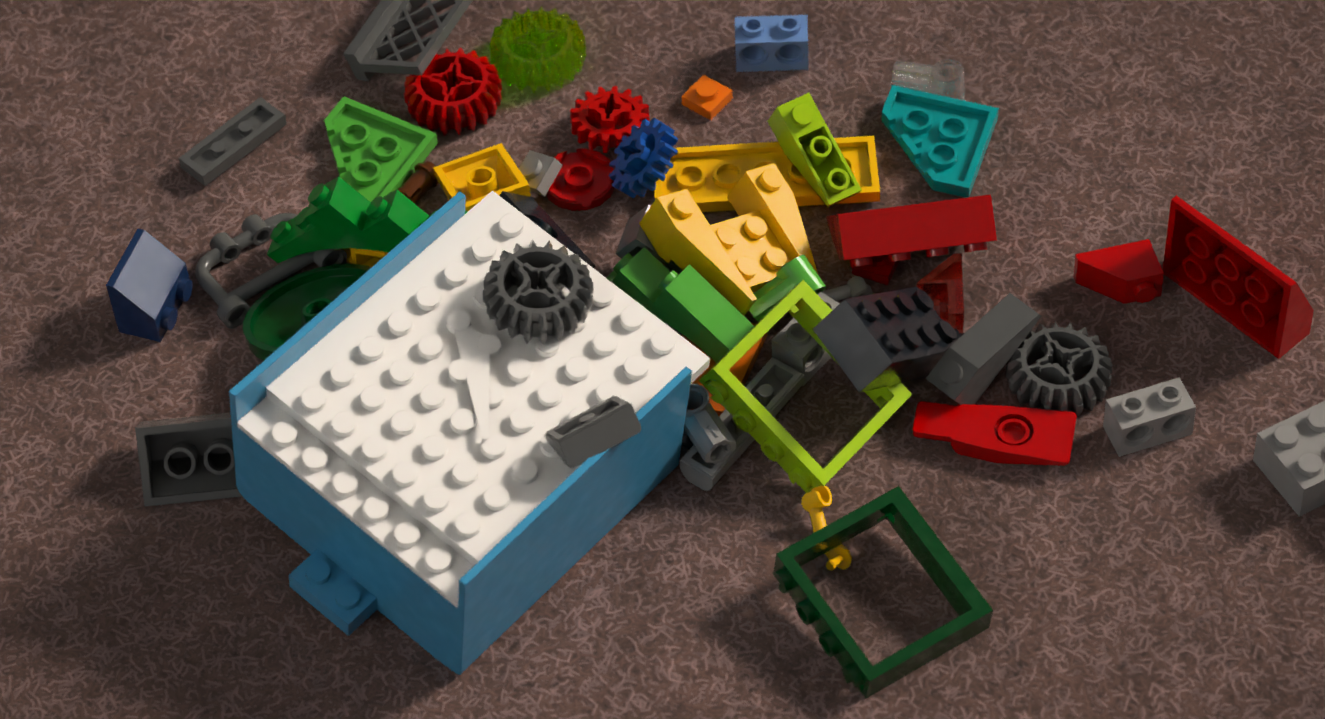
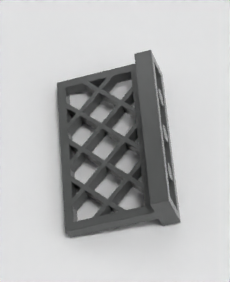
(385, 34)

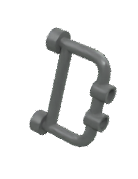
(225, 249)

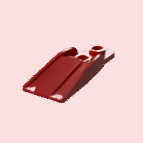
(999, 432)

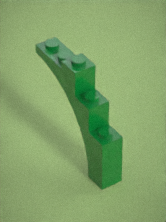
(346, 219)

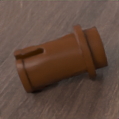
(419, 181)

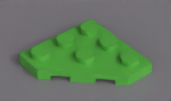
(374, 148)

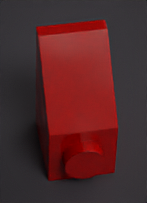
(1121, 272)

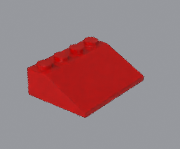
(913, 228)
(1234, 281)

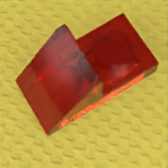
(946, 290)

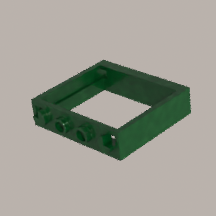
(933, 556)

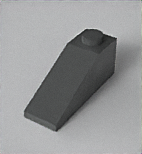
(983, 351)

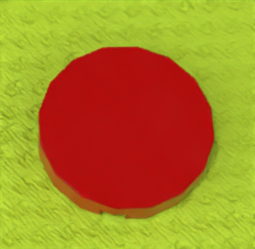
(585, 188)

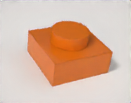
(707, 97)

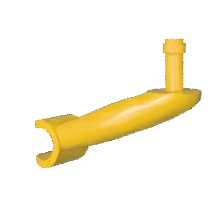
(813, 503)

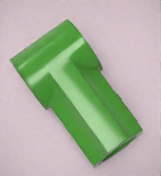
(786, 279)

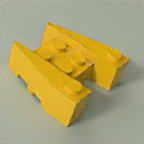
(738, 252)

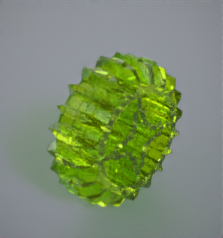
(537, 49)

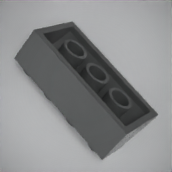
(186, 459)

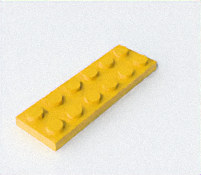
(715, 169)

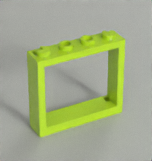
(755, 419)

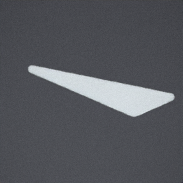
(477, 376)

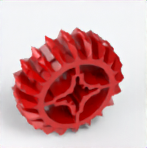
(454, 92)

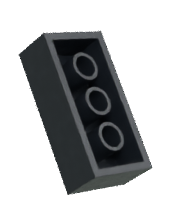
(886, 337)

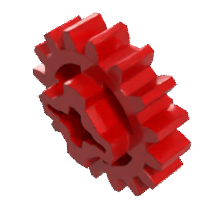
(607, 117)

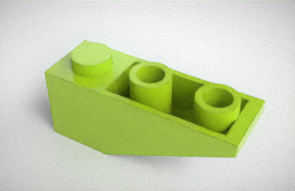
(813, 149)

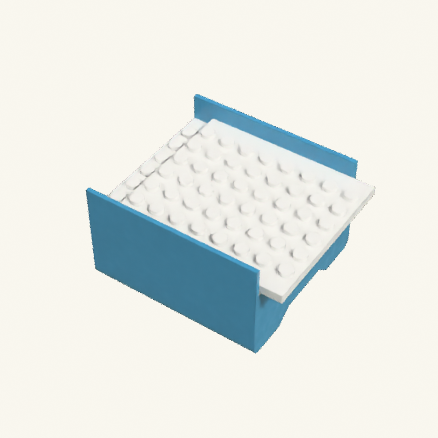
(376, 458)

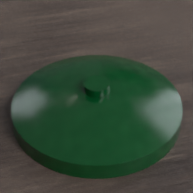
(293, 304)

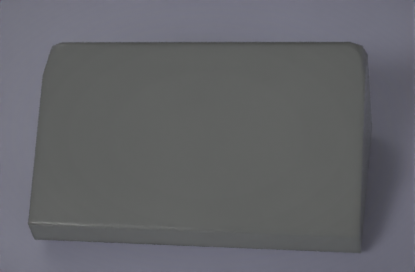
(594, 431)

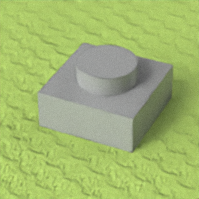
(539, 171)

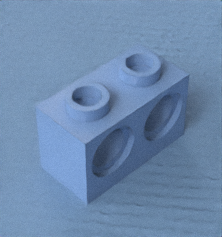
(771, 43)

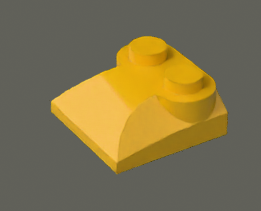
(480, 174)

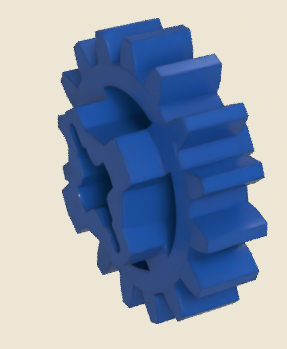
(643, 158)

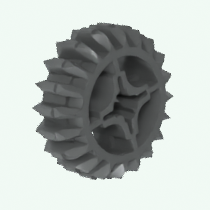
(536, 306)
(1065, 359)

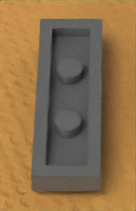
(232, 141)

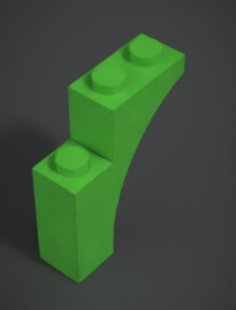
(682, 301)

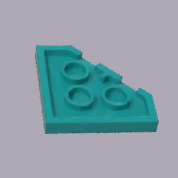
(940, 136)

